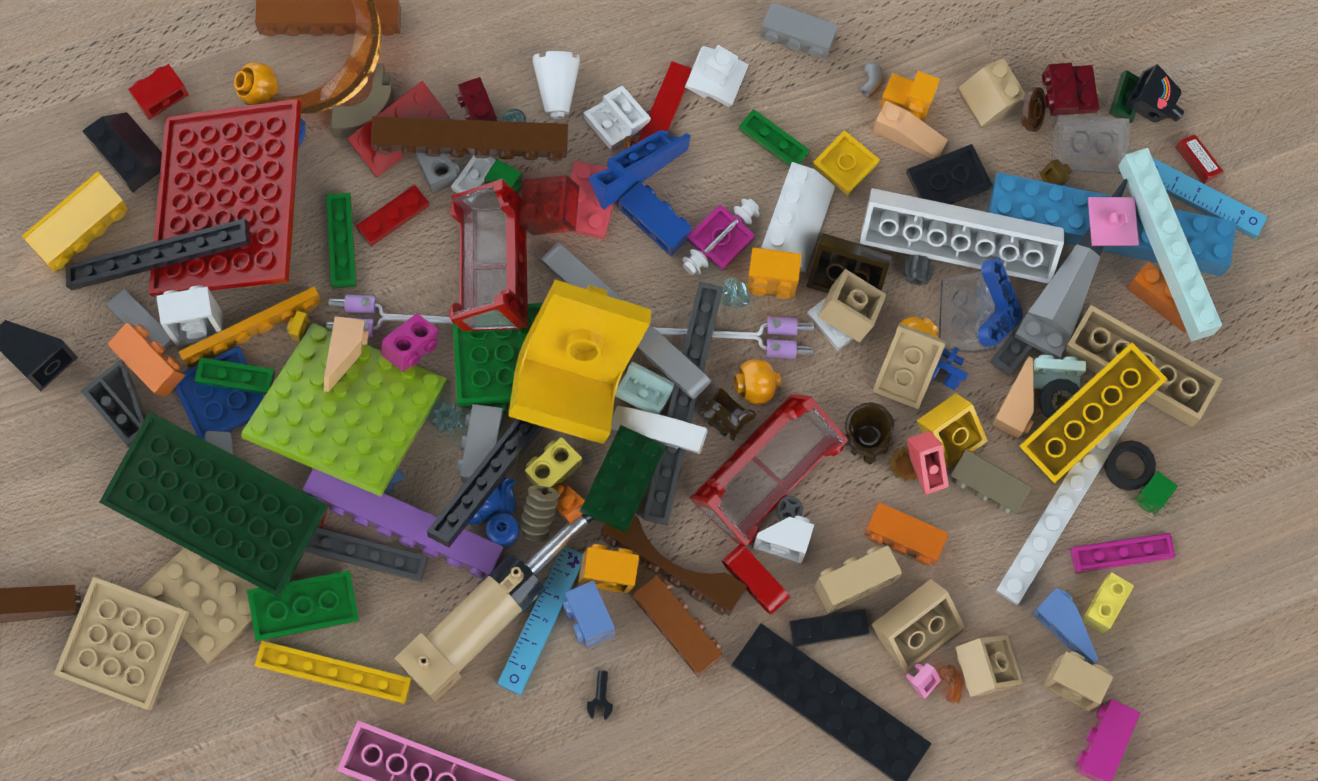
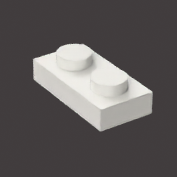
(473, 174)
(833, 335)

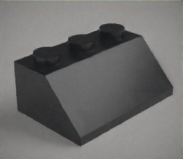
(125, 149)

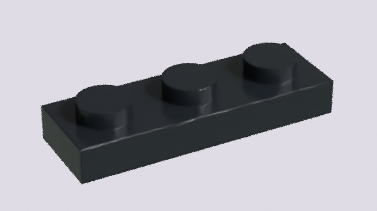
(829, 628)

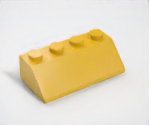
(75, 222)

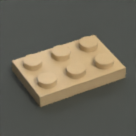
(909, 366)

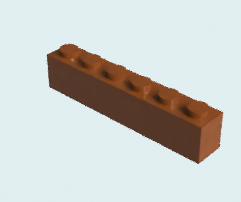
(320, 17)

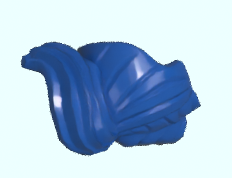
(500, 501)

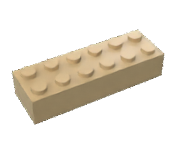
(1187, 386)

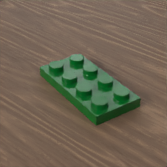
(303, 606)

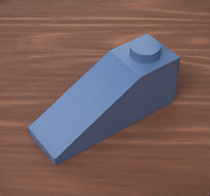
(1064, 621)

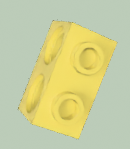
(558, 470)
(1107, 603)

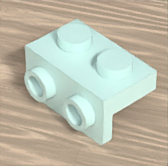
(1049, 369)
(645, 389)

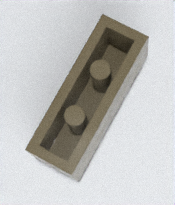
(990, 482)

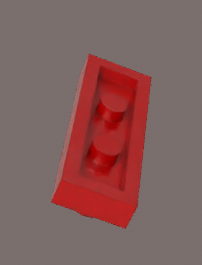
(392, 215)

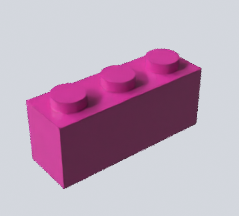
(1107, 741)

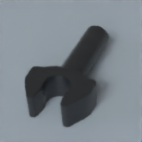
(600, 699)

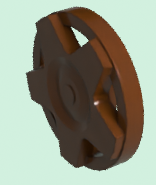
(1033, 109)

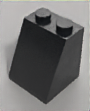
(34, 353)

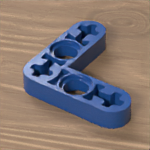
(1008, 307)

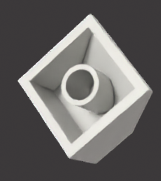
(786, 538)

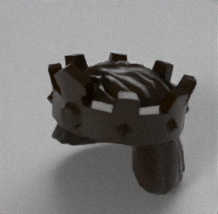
(726, 414)
(869, 430)

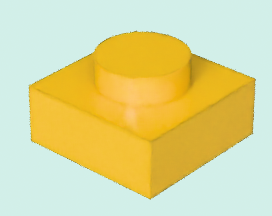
(297, 326)

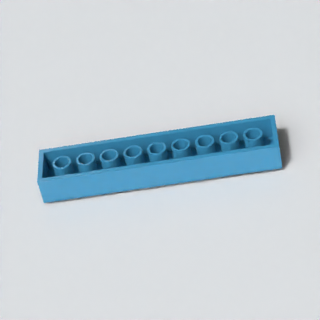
(1067, 208)

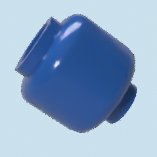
(503, 521)

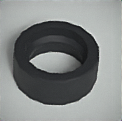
(1139, 449)

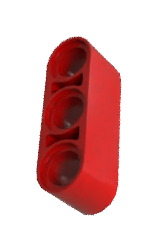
(756, 577)

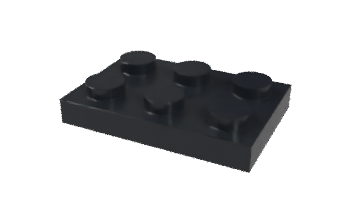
(950, 176)

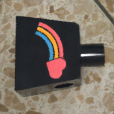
(1155, 96)

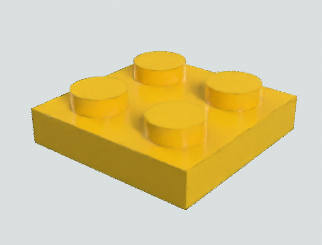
(846, 162)

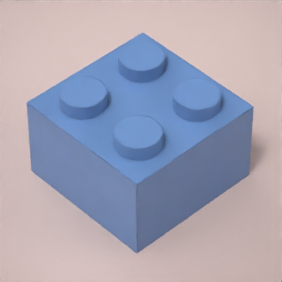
(589, 613)

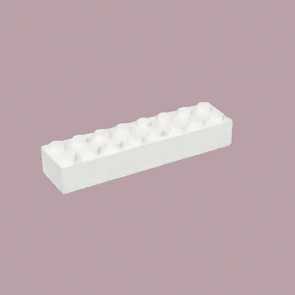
(961, 235)

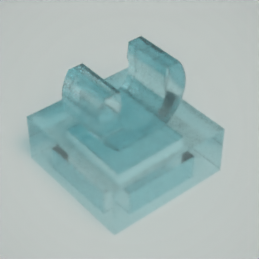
(736, 293)

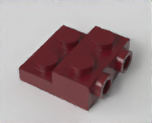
(1070, 89)

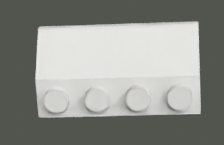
(799, 213)

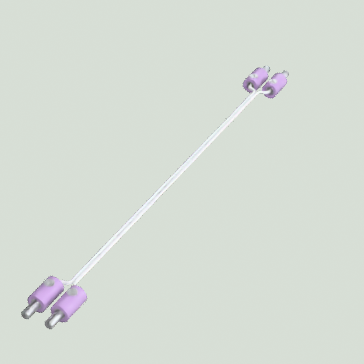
(775, 325)

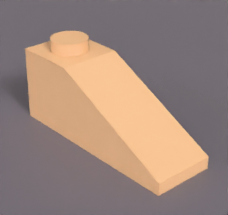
(908, 131)
(344, 348)
(1019, 404)

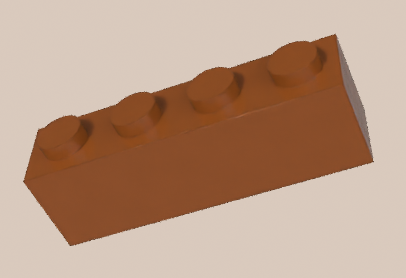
(677, 625)

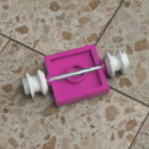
(721, 237)

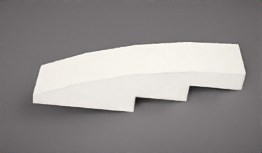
(661, 428)

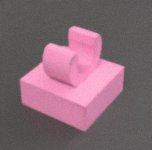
(925, 680)

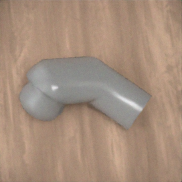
(874, 73)

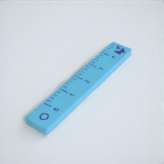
(1210, 200)
(541, 621)

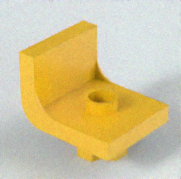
(576, 360)

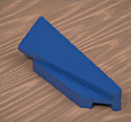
(636, 165)

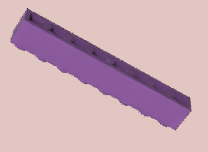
(403, 521)

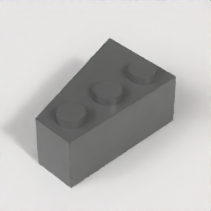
(117, 401)

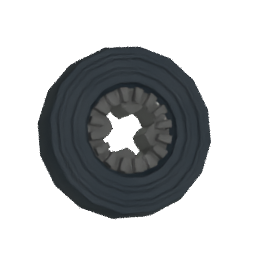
(1050, 392)

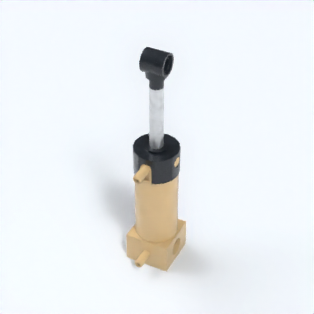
(480, 617)

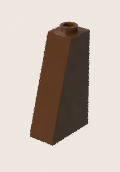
(38, 602)

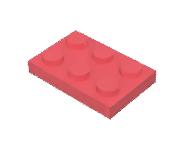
(591, 218)

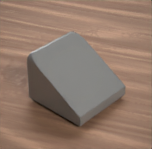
(220, 439)

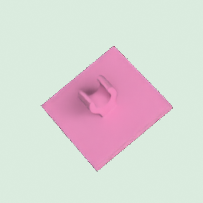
(1113, 221)

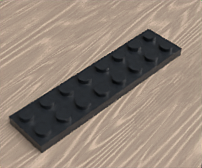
(831, 704)

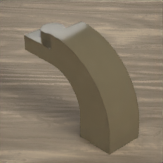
(350, 118)

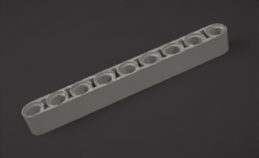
(653, 344)

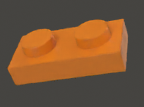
(569, 503)

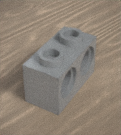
(432, 165)

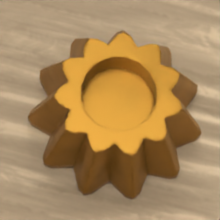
(902, 465)

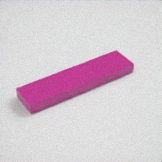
(1122, 553)

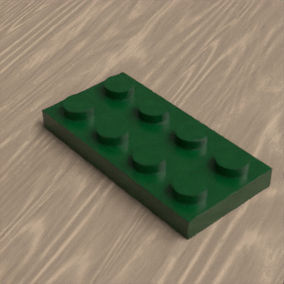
(623, 479)

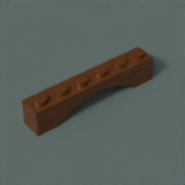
(717, 588)

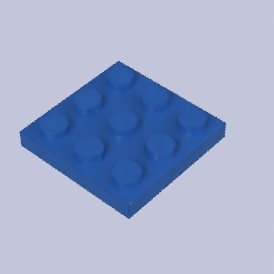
(216, 407)

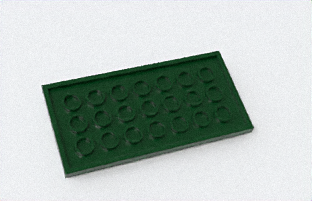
(214, 504)

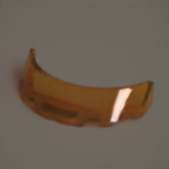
(356, 69)

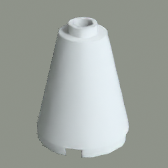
(556, 81)

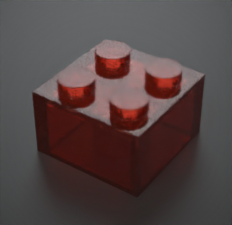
(549, 205)

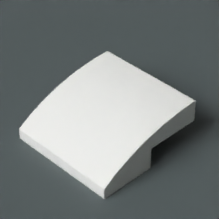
(705, 87)
(616, 117)

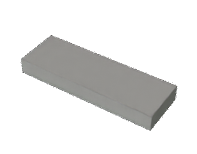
(130, 311)

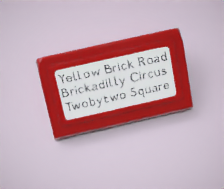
(1199, 158)

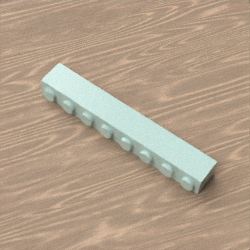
(1170, 245)

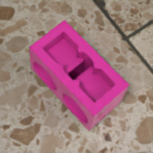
(410, 342)

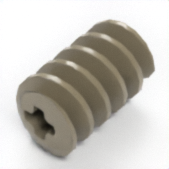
(539, 513)

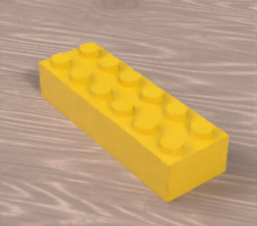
(1092, 412)

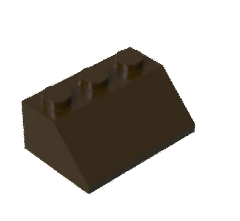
(839, 254)

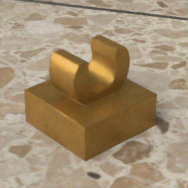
(1056, 173)

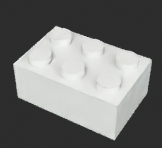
(190, 315)

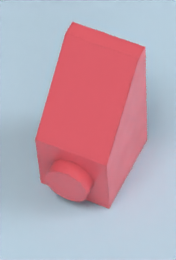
(928, 462)

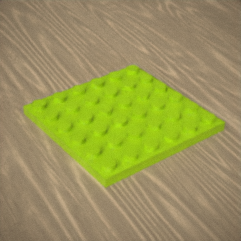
(356, 427)

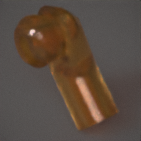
(954, 680)

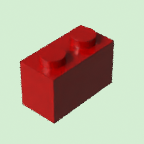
(158, 91)

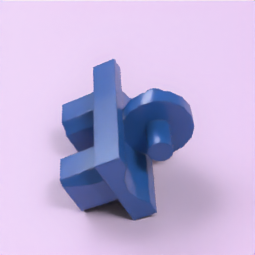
(955, 375)

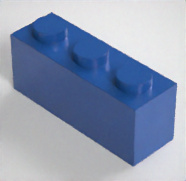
(655, 218)

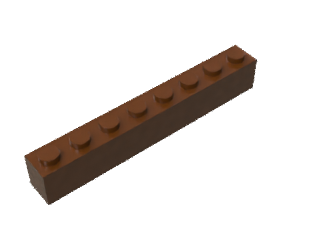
(469, 138)

